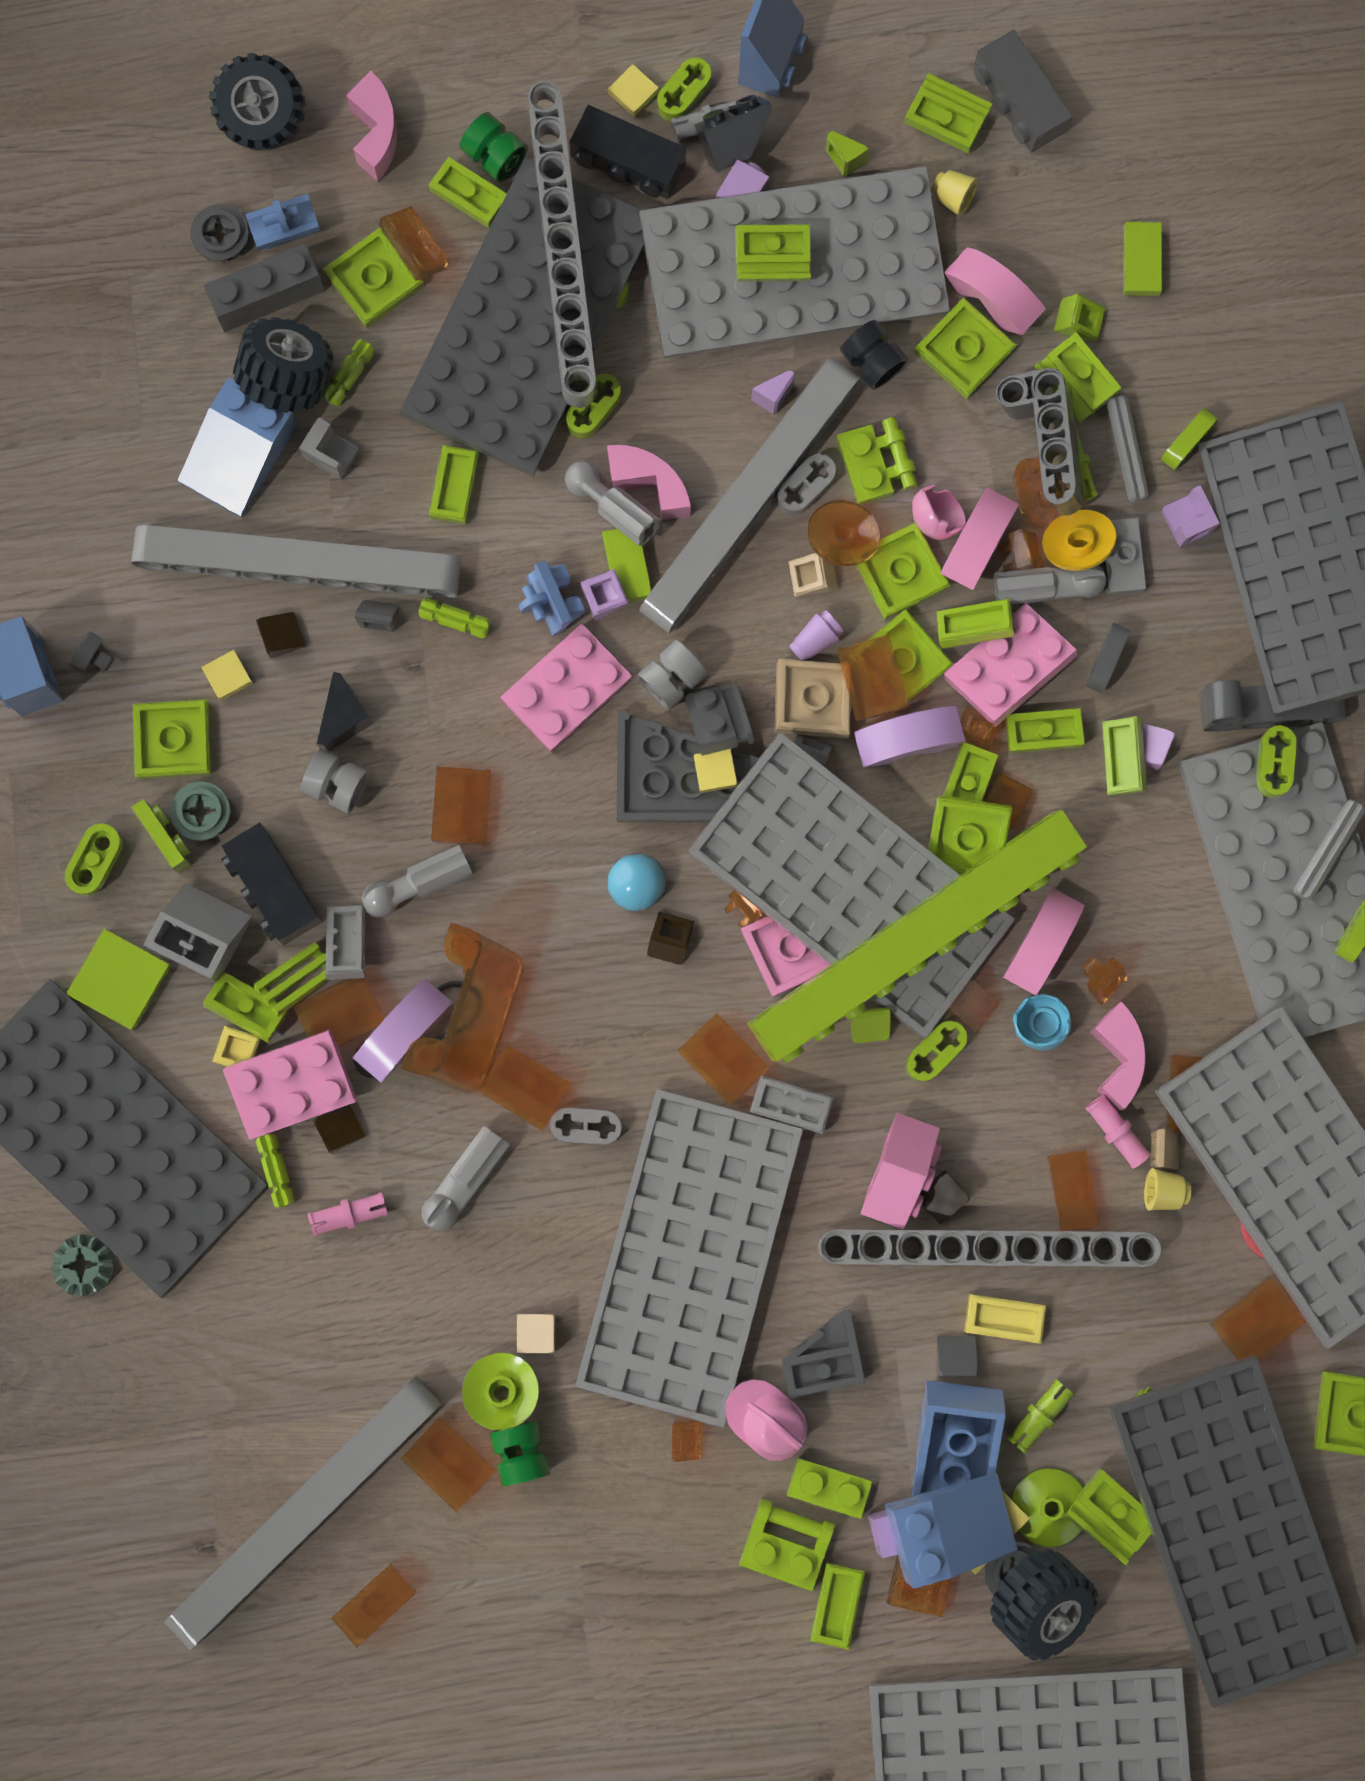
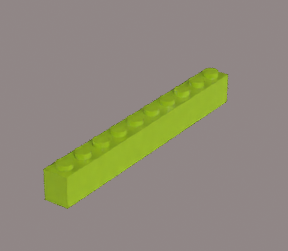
(916, 936)

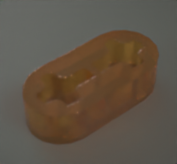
(1026, 495)

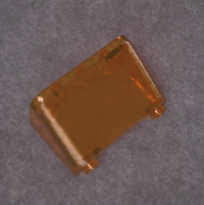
(478, 1016)

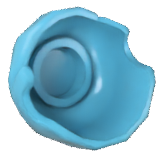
(636, 882)
(1042, 1022)

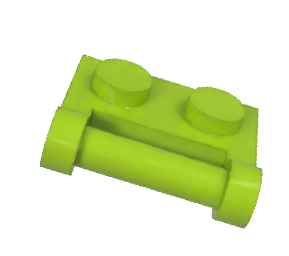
(780, 1556)

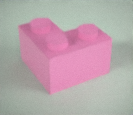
(902, 1172)

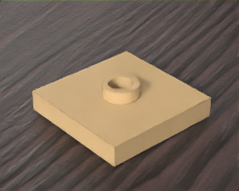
(811, 699)

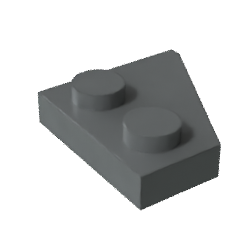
(825, 1359)

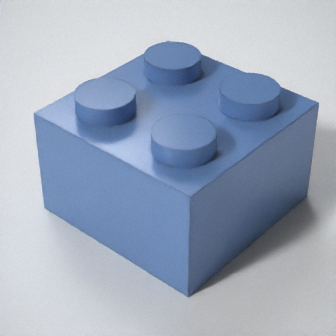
(24, 669)

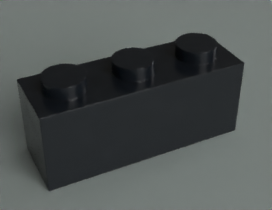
(627, 152)
(269, 885)

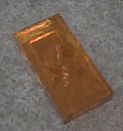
(413, 243)
(1072, 1190)
(373, 1605)

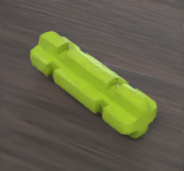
(348, 372)
(454, 618)
(275, 1170)

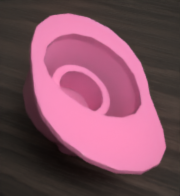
(766, 1420)

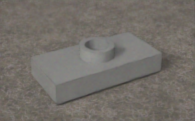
(1125, 565)
(345, 942)
(791, 1105)

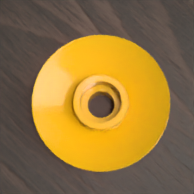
(1079, 540)

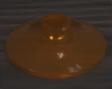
(848, 521)

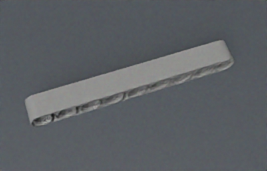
(556, 227)
(750, 495)
(296, 561)
(1006, 1241)
(302, 1513)

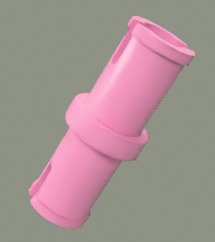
(1118, 1131)
(347, 1214)

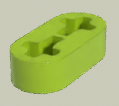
(678, 84)
(600, 411)
(1189, 439)
(1267, 760)
(1353, 938)
(942, 1057)

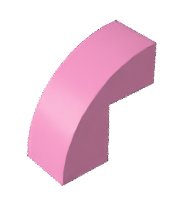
(373, 107)
(1000, 290)
(638, 468)
(979, 538)
(1044, 941)
(1123, 1038)

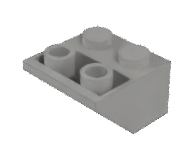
(198, 932)

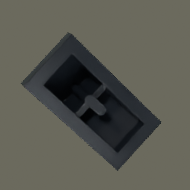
(342, 715)

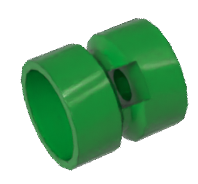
(488, 142)
(522, 1467)

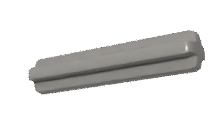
(1128, 449)
(1329, 850)

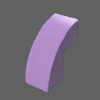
(909, 735)
(406, 1023)

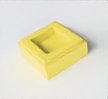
(633, 90)
(227, 675)
(715, 771)
(235, 1047)

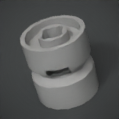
(674, 662)
(336, 782)

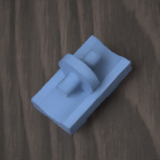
(282, 222)
(545, 598)

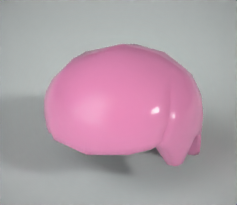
(937, 513)

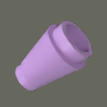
(816, 636)

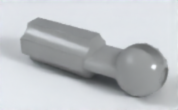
(614, 503)
(1048, 584)
(421, 880)
(463, 1180)

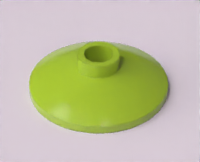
(495, 1372)
(1032, 1496)

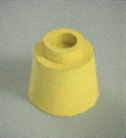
(954, 190)
(1165, 1190)

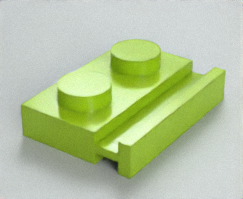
(948, 113)
(772, 253)
(1085, 375)
(1110, 1516)

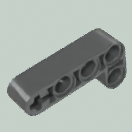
(1050, 442)
(1233, 707)

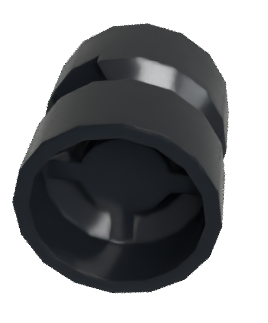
(874, 355)

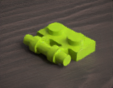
(866, 465)

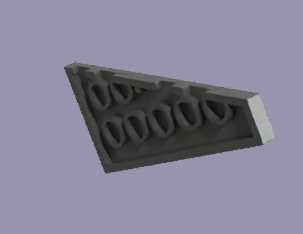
(660, 777)

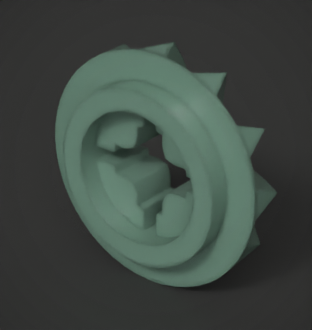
(188, 799)
(95, 1277)

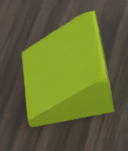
(846, 153)
(1080, 316)
(871, 1026)

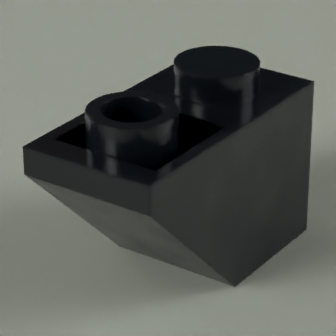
(733, 132)

